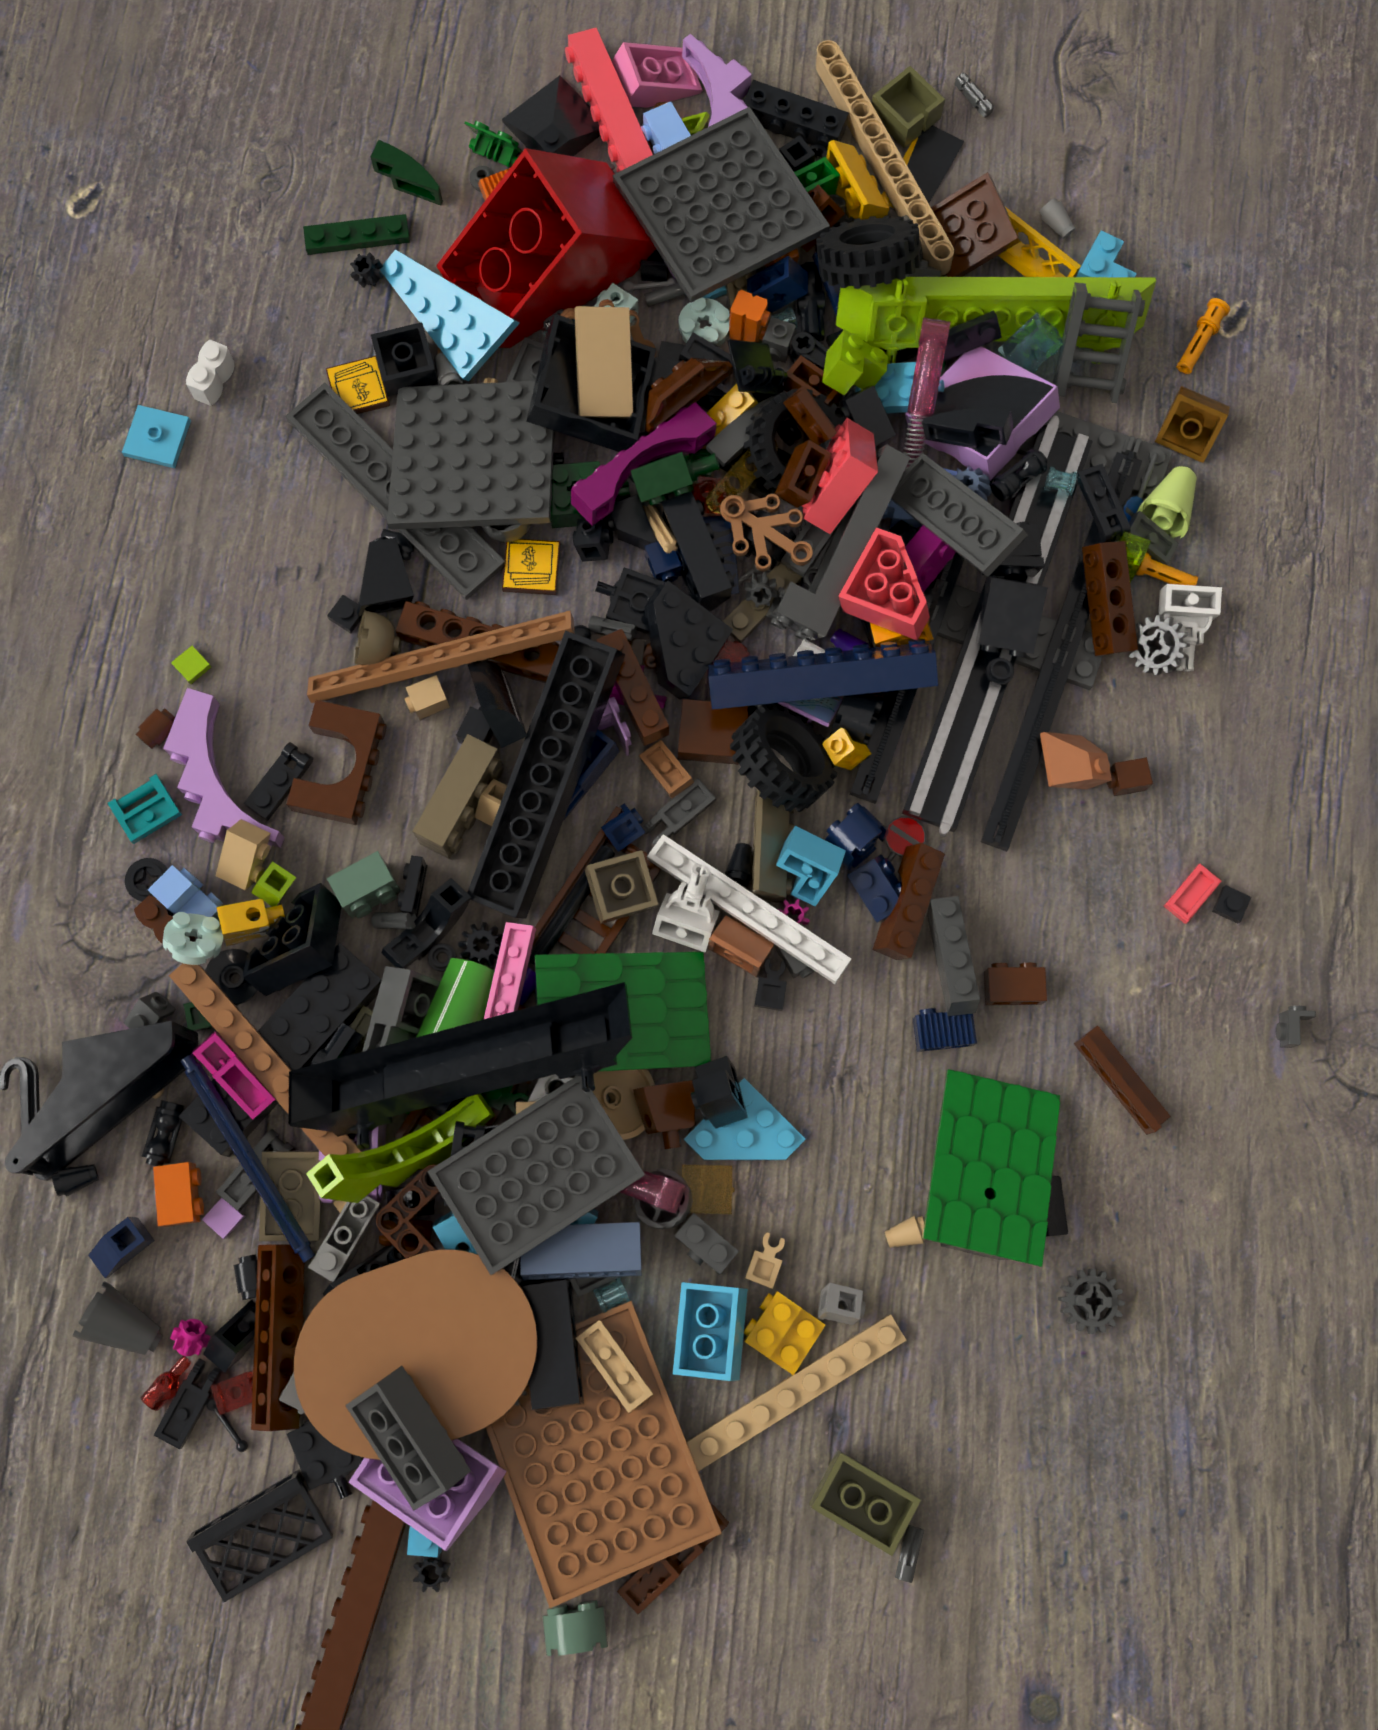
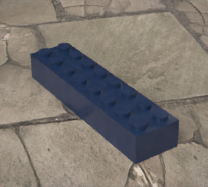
(822, 674)

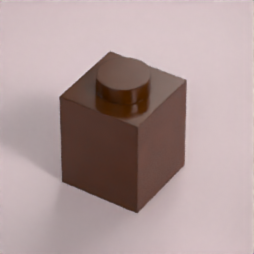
(1130, 777)

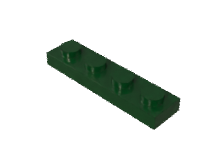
(356, 234)

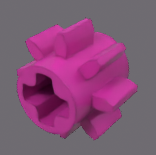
(796, 909)
(190, 1337)

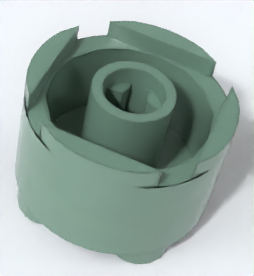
(574, 1629)

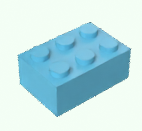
(710, 1331)

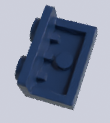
(877, 886)

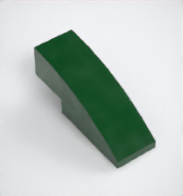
(405, 172)

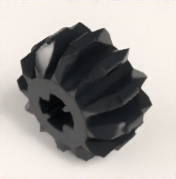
(481, 936)

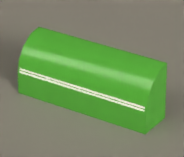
(460, 996)

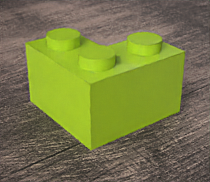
(853, 362)

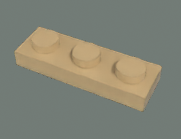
(614, 1366)

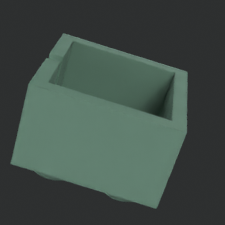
(364, 885)

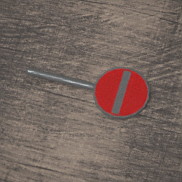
(902, 833)

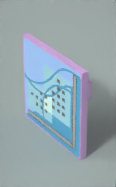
(820, 710)

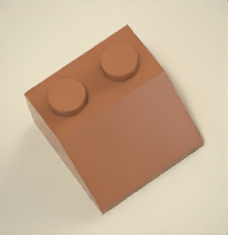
(740, 945)

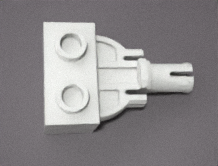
(1193, 608)
(687, 915)

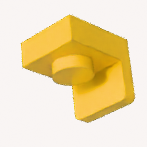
(845, 751)

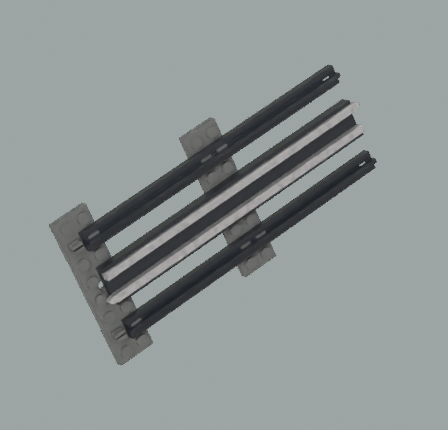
(1060, 654)

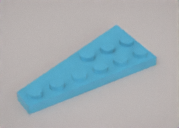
(455, 319)

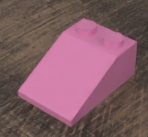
(654, 74)

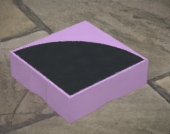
(992, 381)

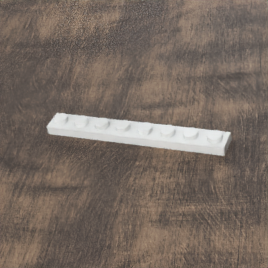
(753, 911)

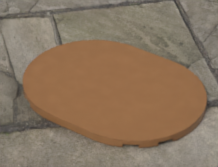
(437, 1315)

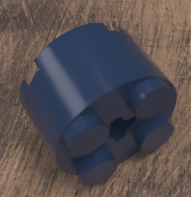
(856, 835)

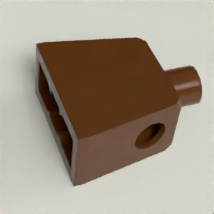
(666, 1110)

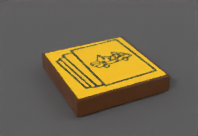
(359, 384)
(531, 566)

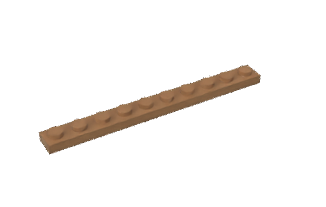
(440, 657)
(250, 1047)

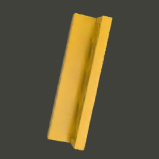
(1027, 258)

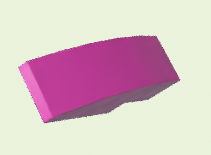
(233, 1075)

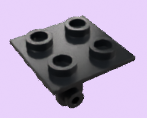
(755, 367)

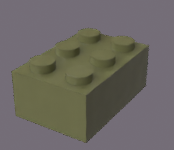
(864, 1502)

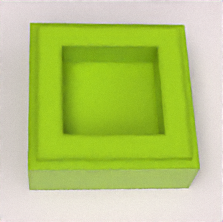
(191, 664)

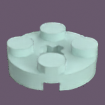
(707, 310)
(177, 938)

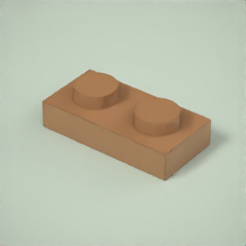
(666, 769)

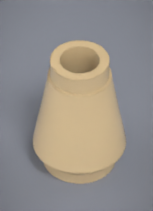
(906, 1233)

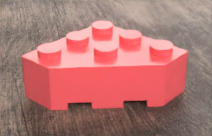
(845, 476)
(886, 587)

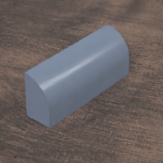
(586, 1253)

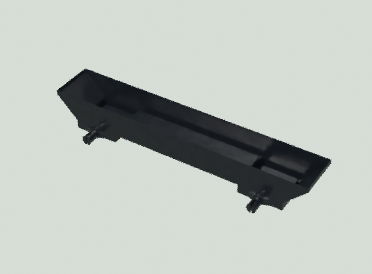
(552, 1038)

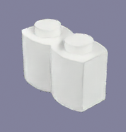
(210, 372)

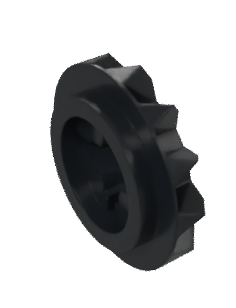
(137, 874)

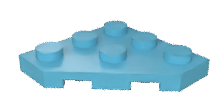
(758, 1137)

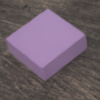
(223, 1218)

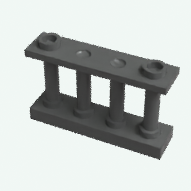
(1075, 327)

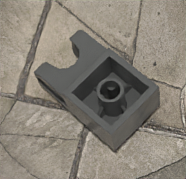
(399, 1007)

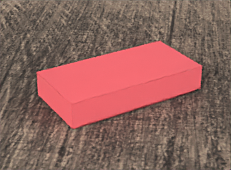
(1192, 893)

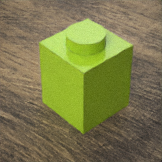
(273, 884)

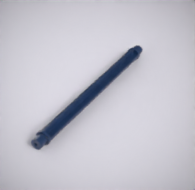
(247, 1158)

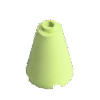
(1172, 502)

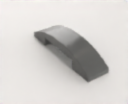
(730, 441)

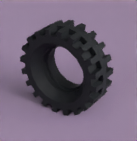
(869, 251)
(763, 433)
(797, 744)

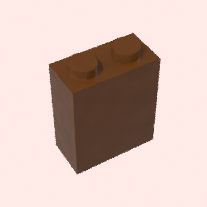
(708, 732)

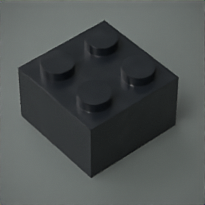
(404, 358)

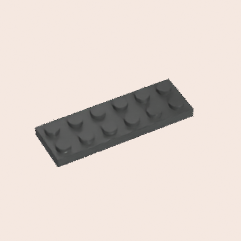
(957, 515)

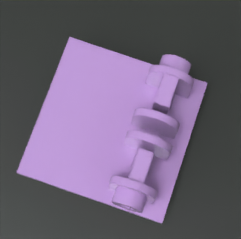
(612, 718)

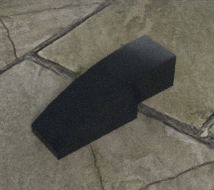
(969, 427)

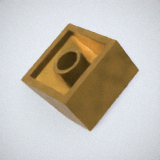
(1192, 424)

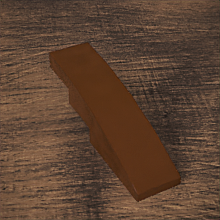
(654, 1579)

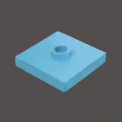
(156, 436)

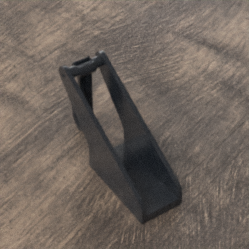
(99, 1088)

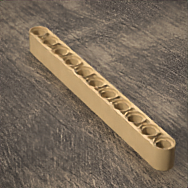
(882, 153)

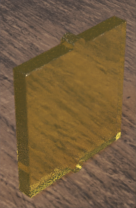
(710, 1188)

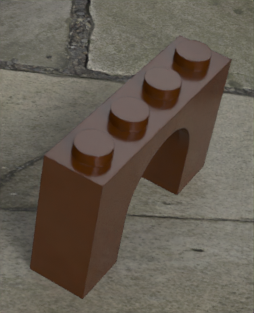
(343, 799)

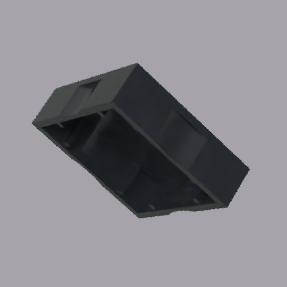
(556, 391)

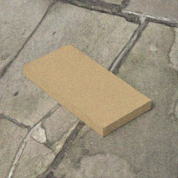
(603, 362)

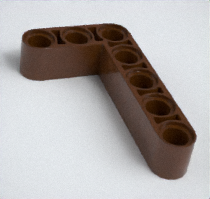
(407, 1214)

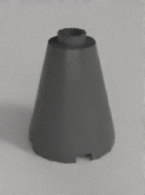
(118, 1323)

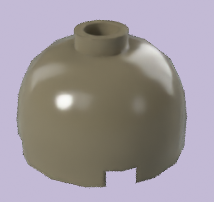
(375, 639)

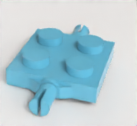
(896, 385)

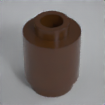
(156, 728)

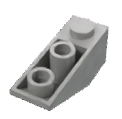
(344, 1239)

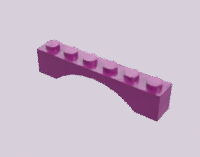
(685, 432)

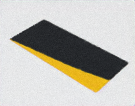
(930, 159)

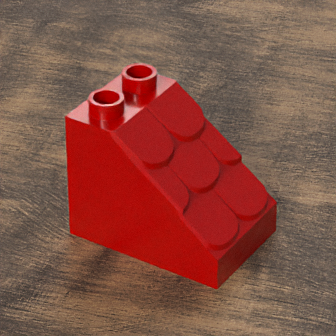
(547, 240)

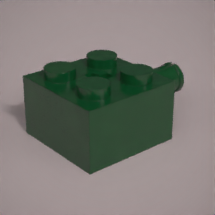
(671, 475)
(564, 477)

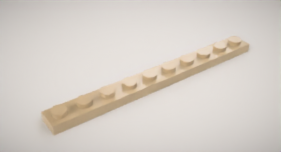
(795, 1391)

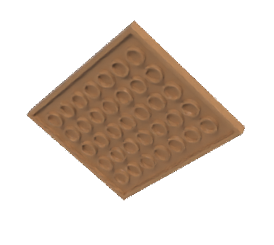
(601, 1484)

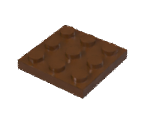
(975, 225)

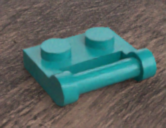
(150, 814)

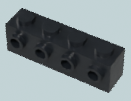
(795, 115)

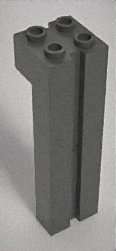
(814, 609)

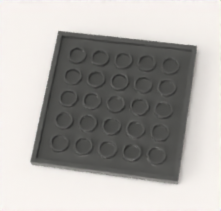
(720, 204)
(469, 458)

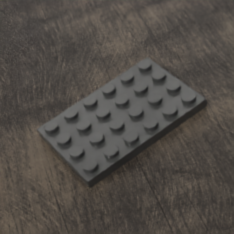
(535, 1174)

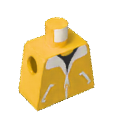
(236, 920)

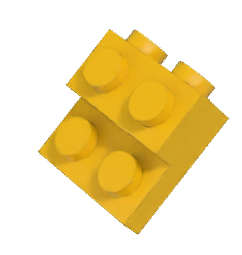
(783, 1332)

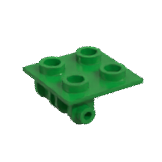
(490, 143)

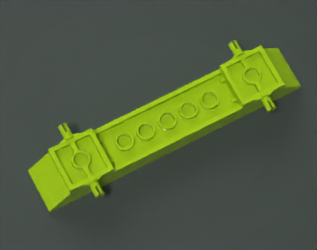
(894, 312)

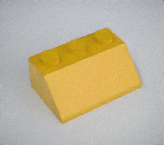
(855, 182)

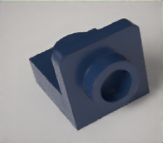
(624, 828)

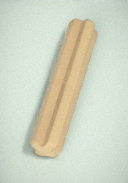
(660, 529)

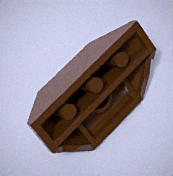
(682, 388)

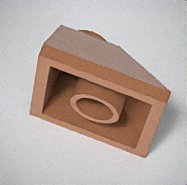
(1074, 761)

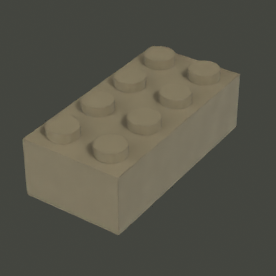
(457, 797)

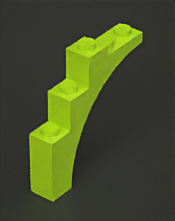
(358, 1174)

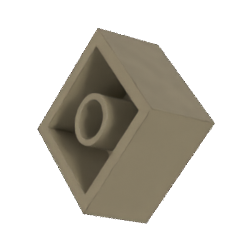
(621, 887)

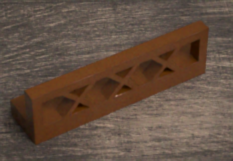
(1122, 1080)

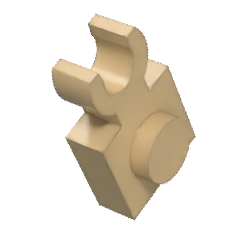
(764, 1266)

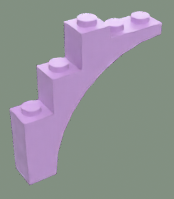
(723, 82)
(192, 743)

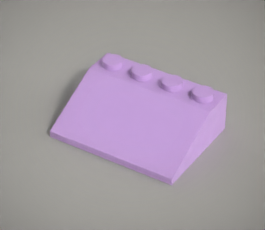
(444, 1516)

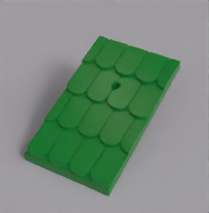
(663, 996)
(998, 1142)

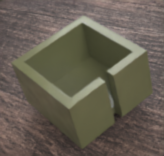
(908, 106)

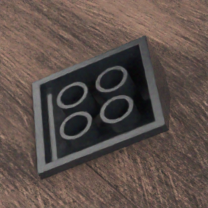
(554, 120)

